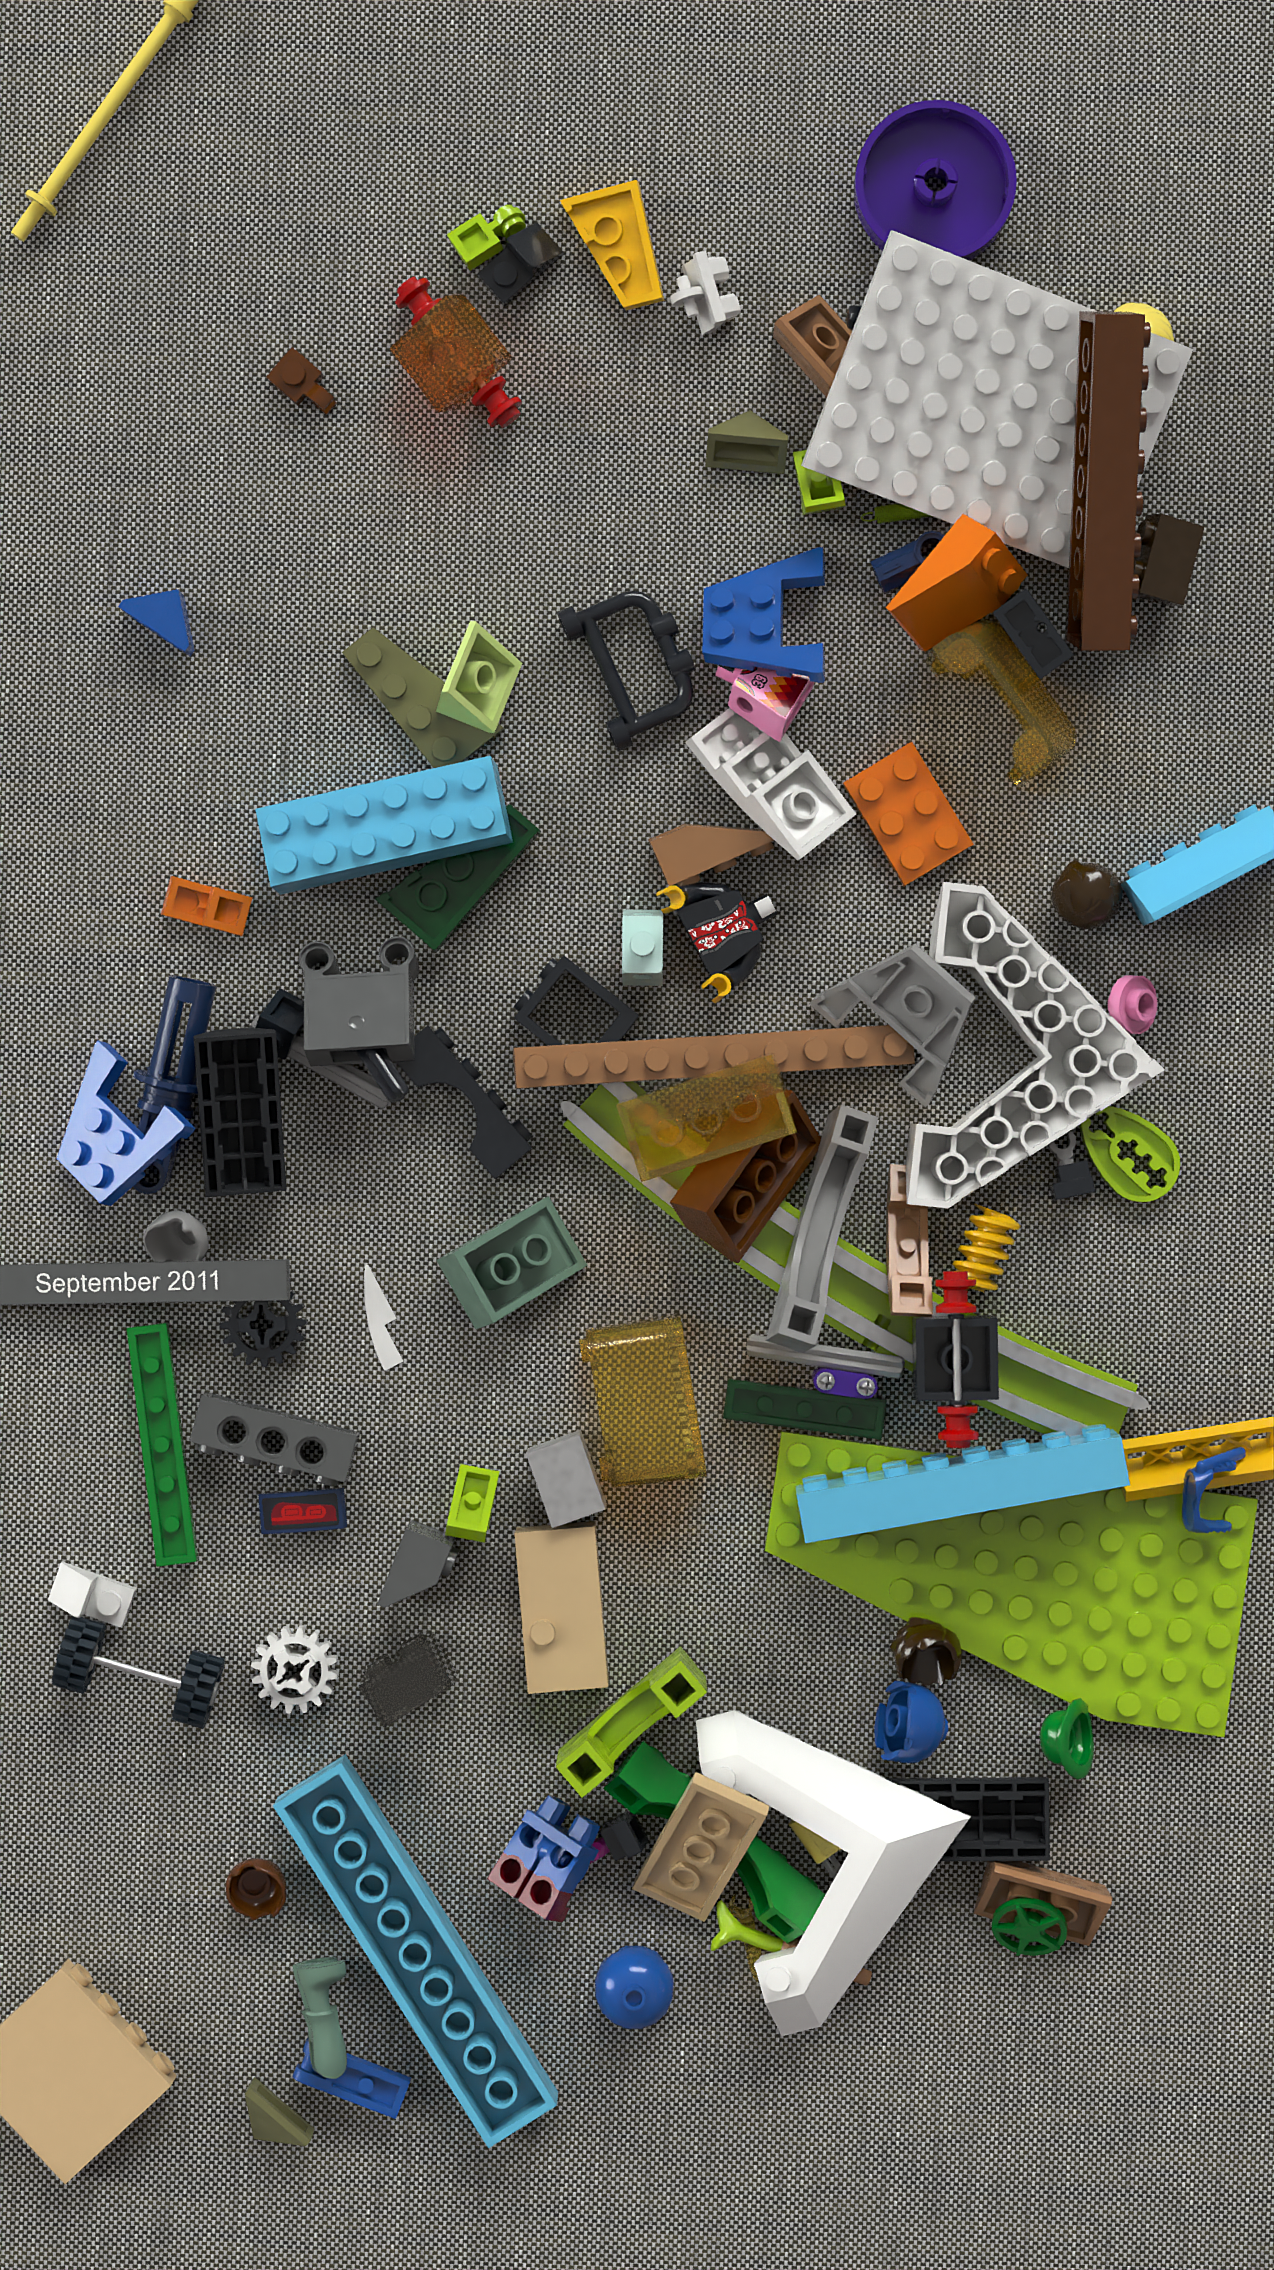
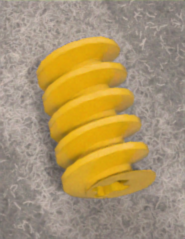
(986, 1247)

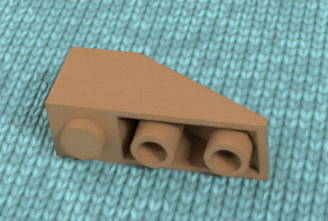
(696, 848)

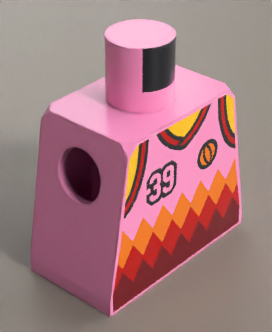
(765, 697)

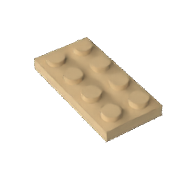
(700, 1846)

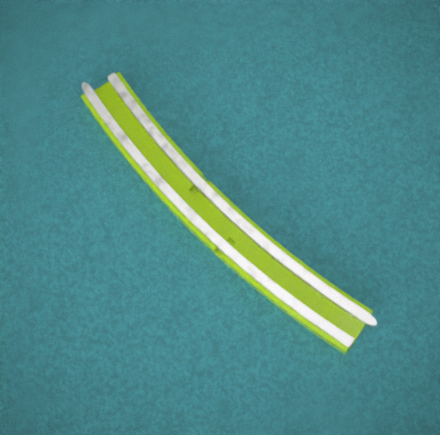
(1035, 1382)

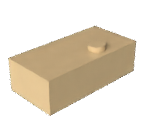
(561, 1607)

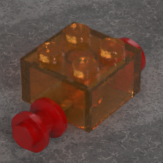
(453, 353)

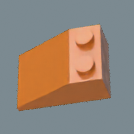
(956, 584)

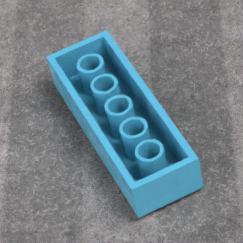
(384, 825)

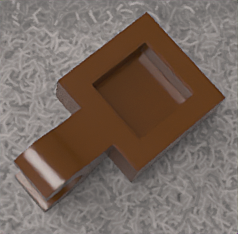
(300, 380)

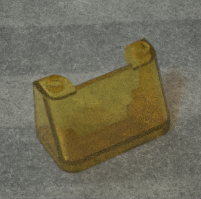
(1047, 729)
(645, 1402)

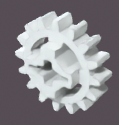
(306, 1683)

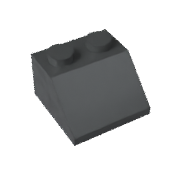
(419, 1562)

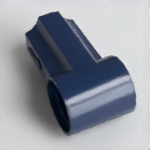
(899, 565)

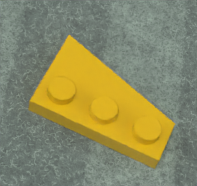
(620, 240)

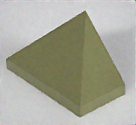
(747, 445)
(273, 2118)

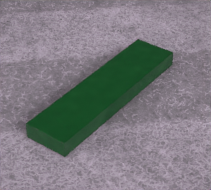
(804, 1409)

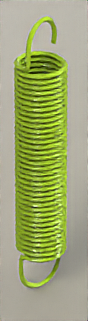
(895, 513)

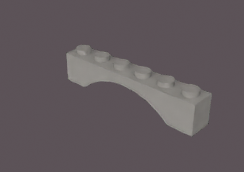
(806, 1277)

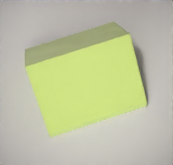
(479, 680)

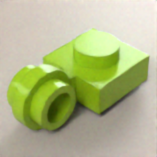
(479, 241)

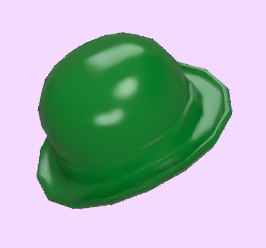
(1069, 1739)

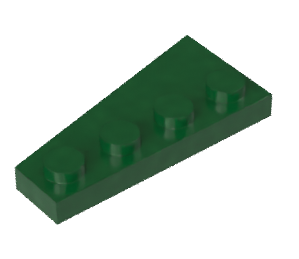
(449, 889)

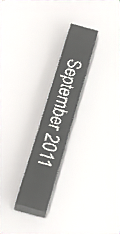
(145, 1282)

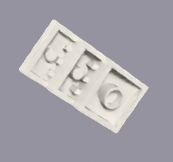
(772, 782)

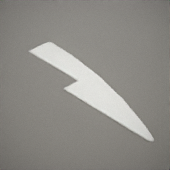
(378, 1315)

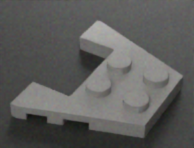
(917, 1002)

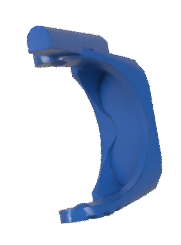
(1194, 1485)

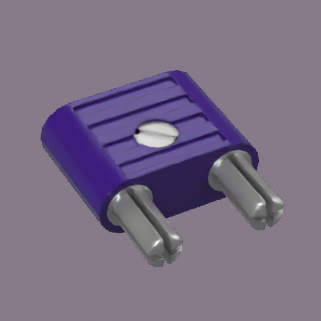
(844, 1383)

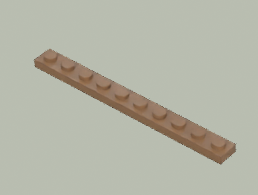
(700, 1055)

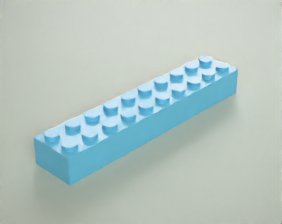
(416, 1951)

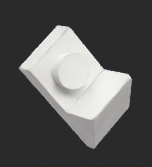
(91, 1594)

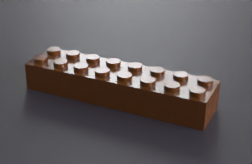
(1107, 479)

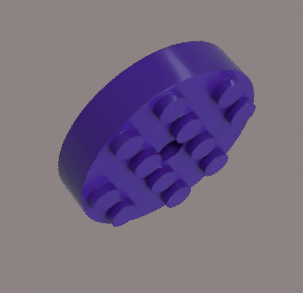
(943, 143)

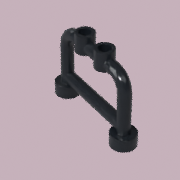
(677, 662)

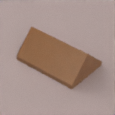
(814, 340)
(1079, 1900)

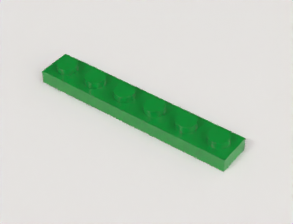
(162, 1444)

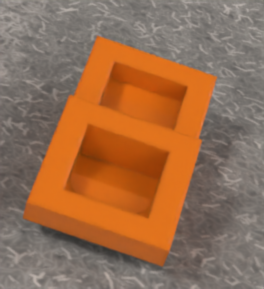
(206, 906)

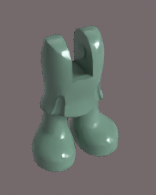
(324, 2033)

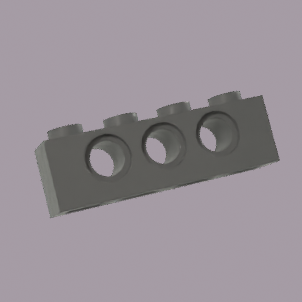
(337, 1442)

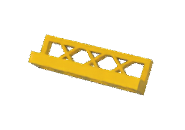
(1163, 1472)

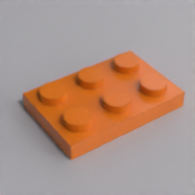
(907, 814)

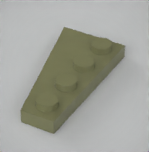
(412, 698)

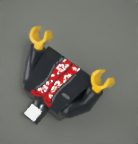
(721, 930)

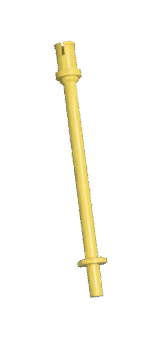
(174, 13)

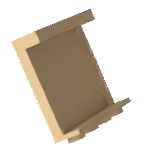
(75, 2071)

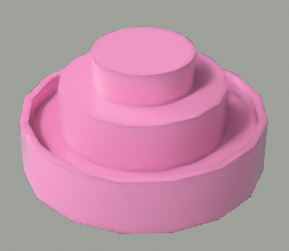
(1133, 1003)

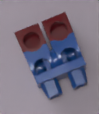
(546, 1859)

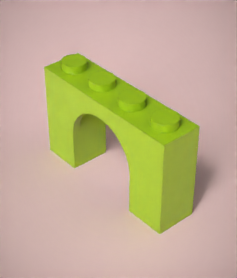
(665, 1689)

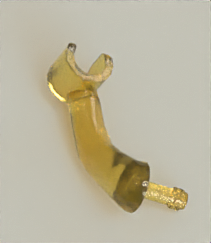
(746, 1918)

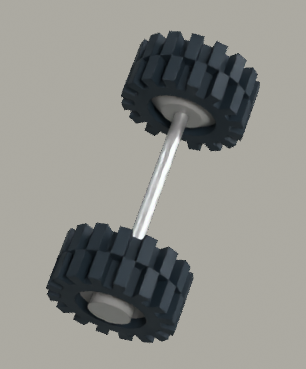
(81, 1652)

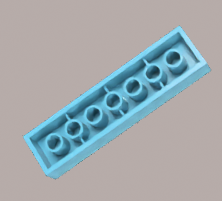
(961, 1484)

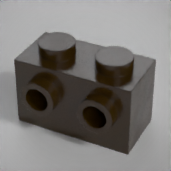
(1166, 558)

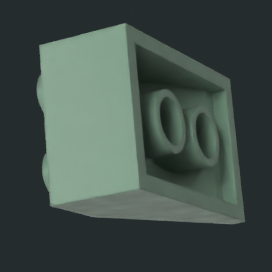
(511, 1263)

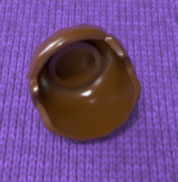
(256, 1888)

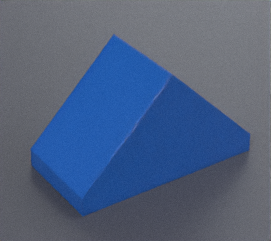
(163, 615)

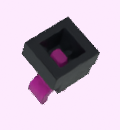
(621, 1837)

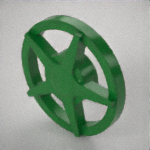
(1029, 1927)

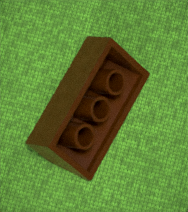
(738, 1193)

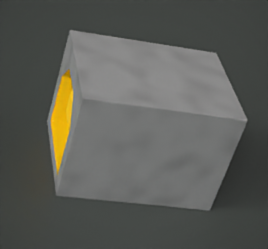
(566, 1479)

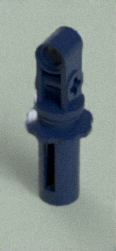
(160, 1085)

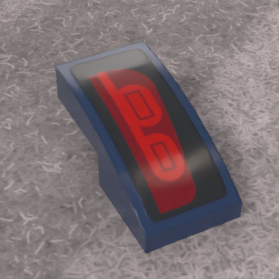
(302, 1510)

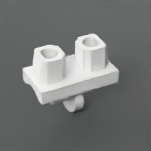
(700, 294)

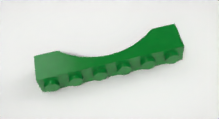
(779, 1893)

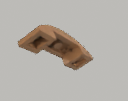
(906, 1250)

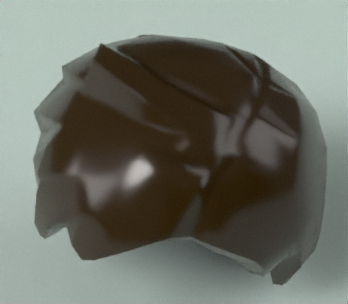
(1086, 895)
(926, 1652)

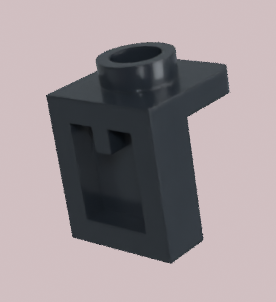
(284, 1016)

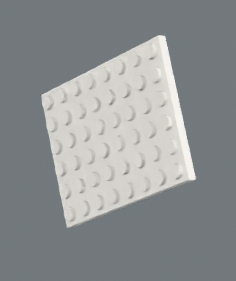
(968, 397)

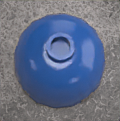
(910, 1723)
(634, 1987)

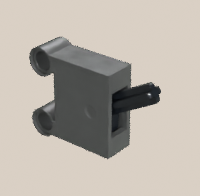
(361, 1014)

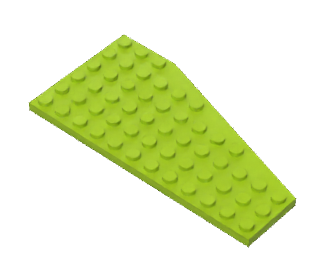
(1057, 1591)

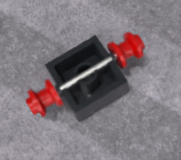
(955, 1358)

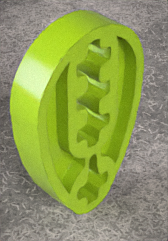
(1118, 1172)

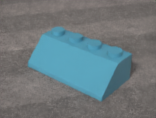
(1202, 867)

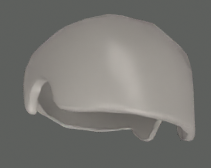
(176, 1238)

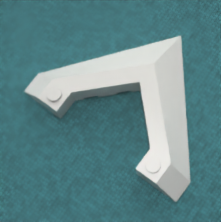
(1080, 1052)
(884, 1826)

